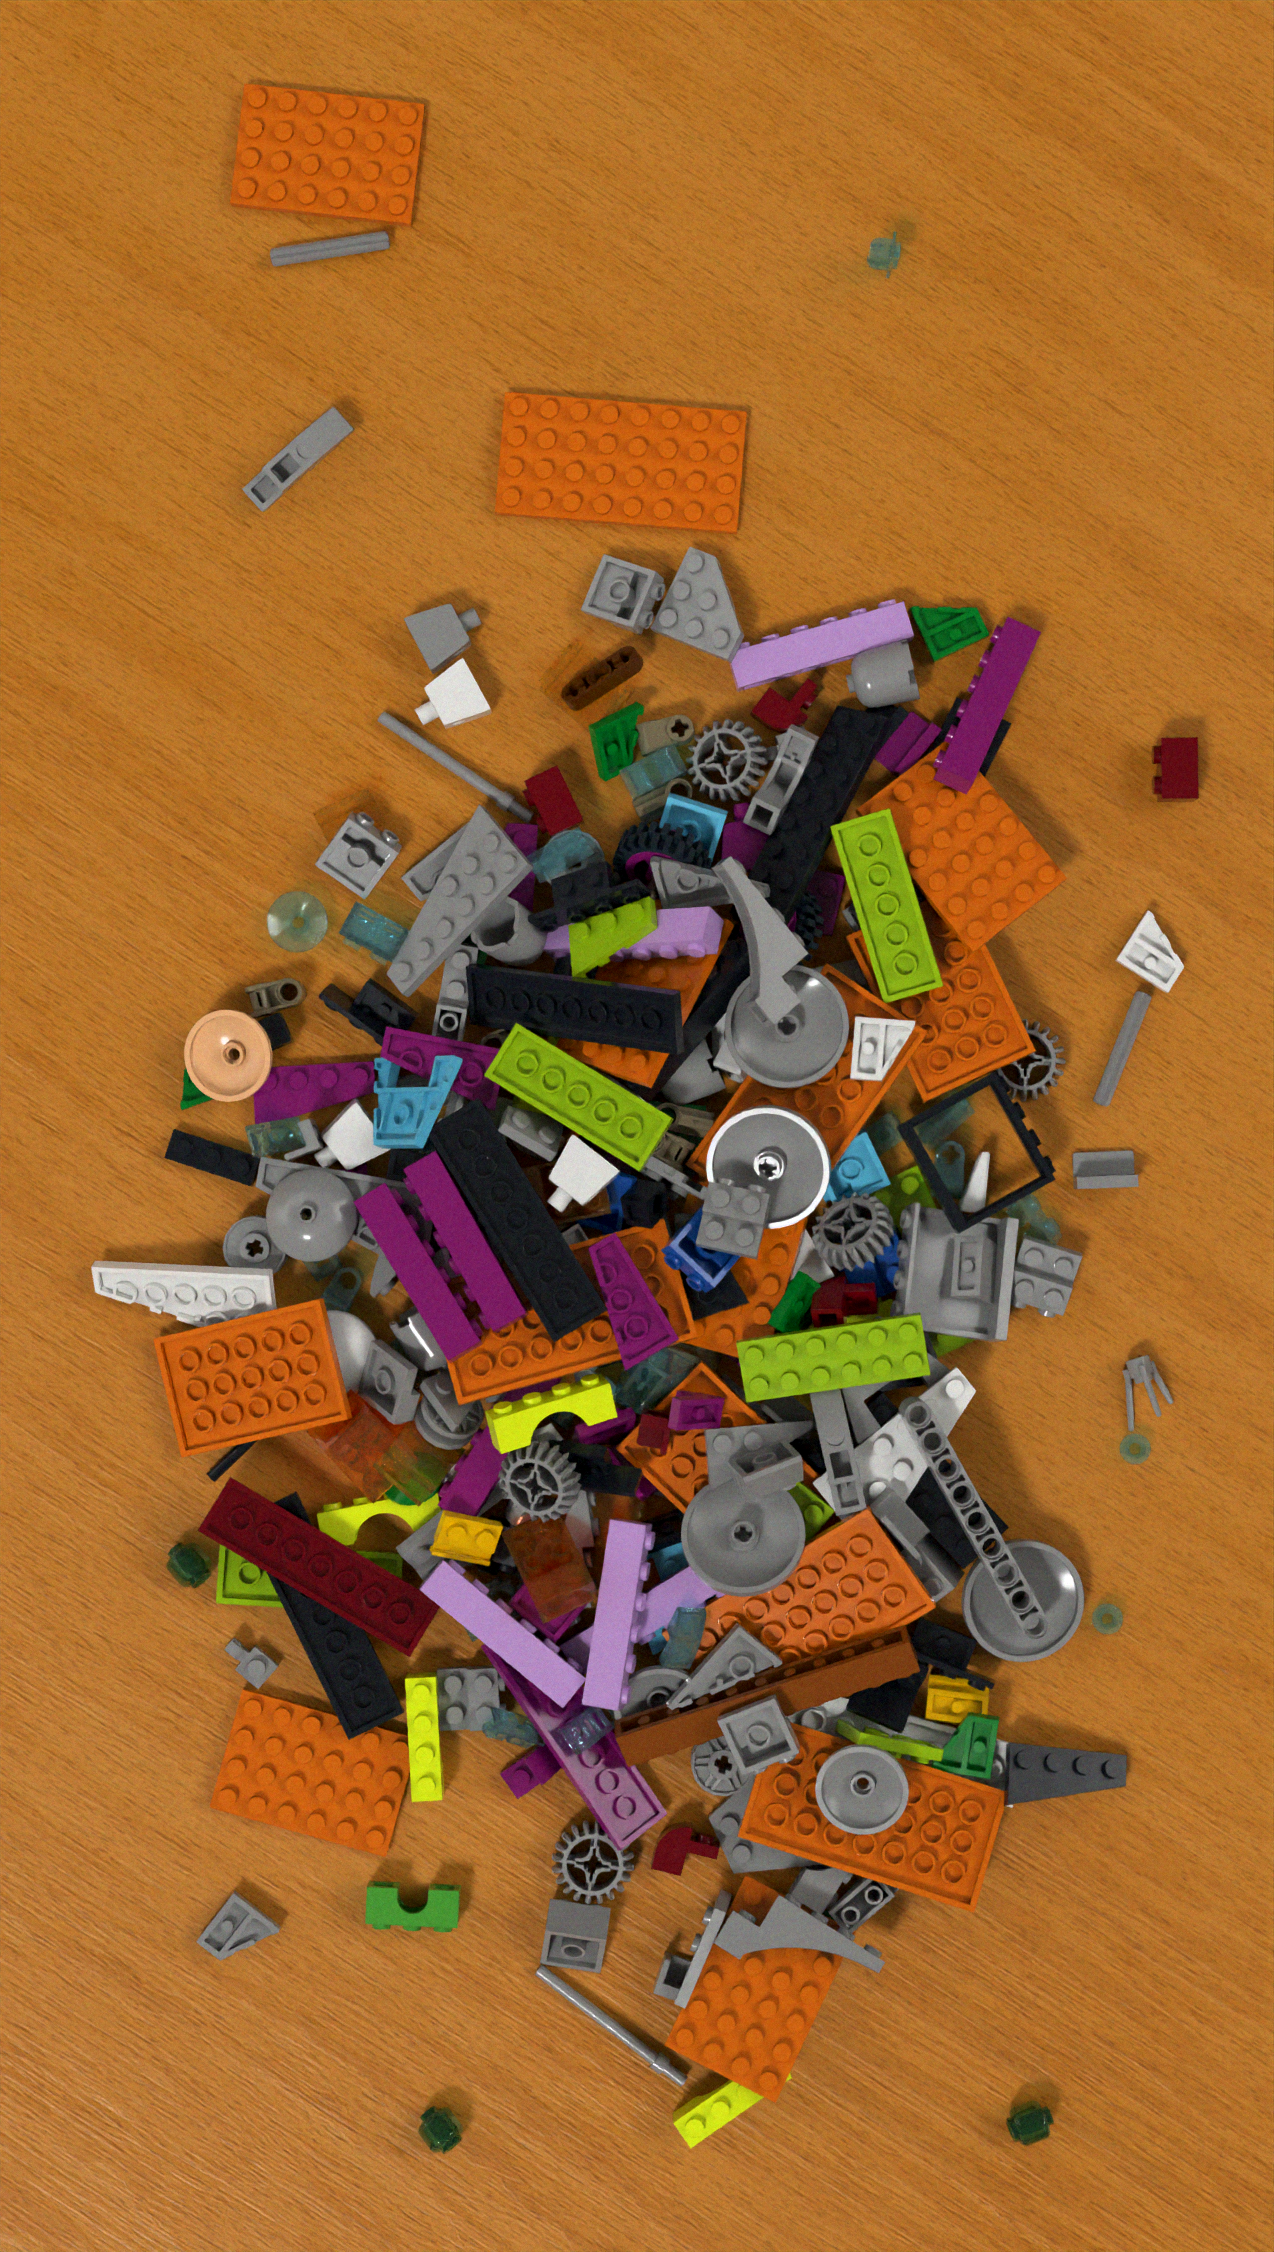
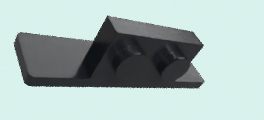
(586, 895)
(371, 1010)
(597, 1469)
(947, 1651)

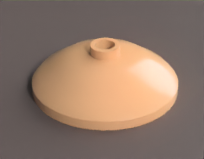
(211, 1058)

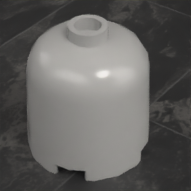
(883, 675)
(510, 935)
(694, 1078)
(418, 1341)

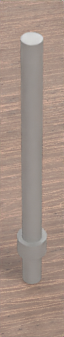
(504, 800)
(657, 2061)

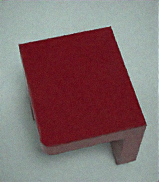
(654, 1429)

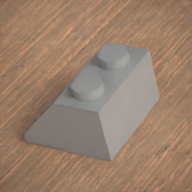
(766, 1470)
(575, 1935)

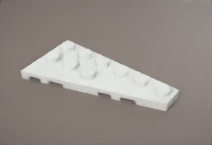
(189, 1291)
(891, 1454)

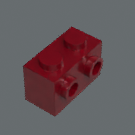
(1176, 769)
(553, 801)

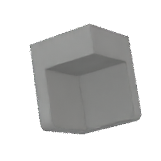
(670, 1975)

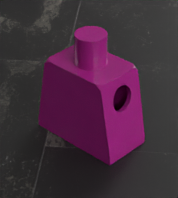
(742, 840)

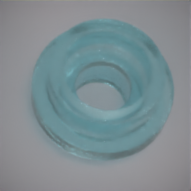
(1142, 1455)
(1114, 1625)

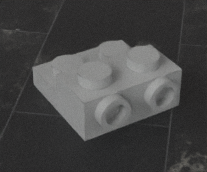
(624, 594)
(359, 854)
(733, 1218)
(1044, 1276)
(389, 1383)
(416, 1549)
(467, 1696)
(759, 1735)

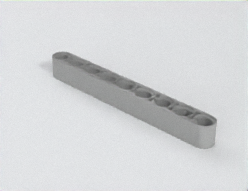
(982, 1530)

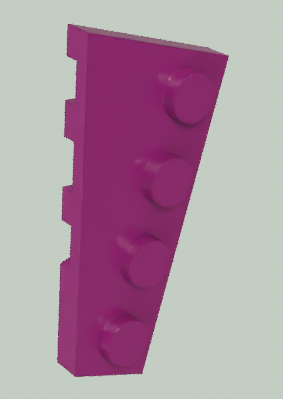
(418, 1051)
(309, 1088)
(632, 1309)

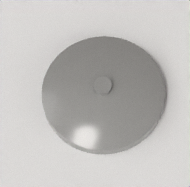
(800, 1044)
(775, 1151)
(740, 1544)
(1055, 1588)

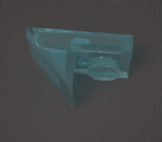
(274, 1137)

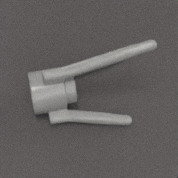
(1142, 1370)

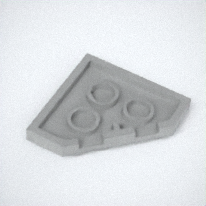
(700, 608)

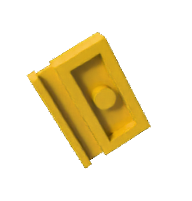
(466, 1538)
(952, 1699)

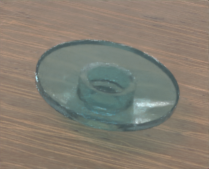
(281, 919)

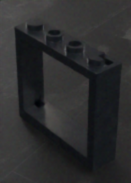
(1027, 1138)

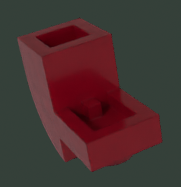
(778, 713)
(838, 1299)
(676, 1842)

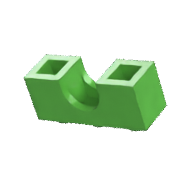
(387, 1909)

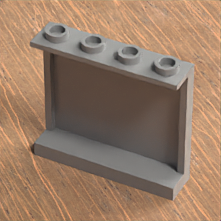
(926, 1275)

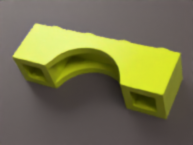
(514, 1422)
(345, 1521)
(424, 1737)
(713, 2110)

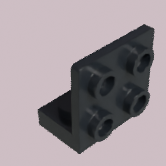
(889, 1703)

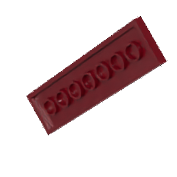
(319, 1566)

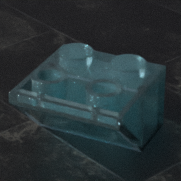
(651, 1380)

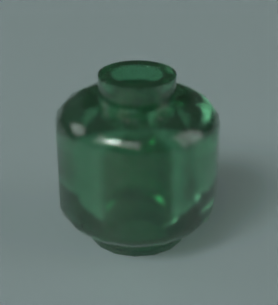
(189, 1565)
(1029, 2123)
(440, 2129)

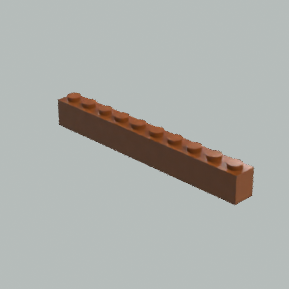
(796, 1686)

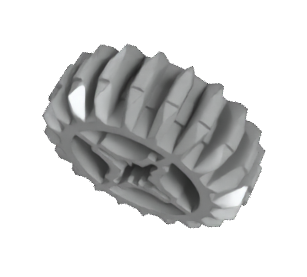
(718, 739)
(1049, 1061)
(858, 1237)
(530, 1485)
(589, 1888)

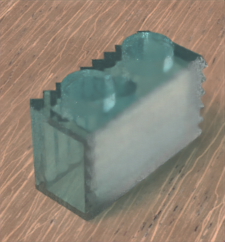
(374, 933)

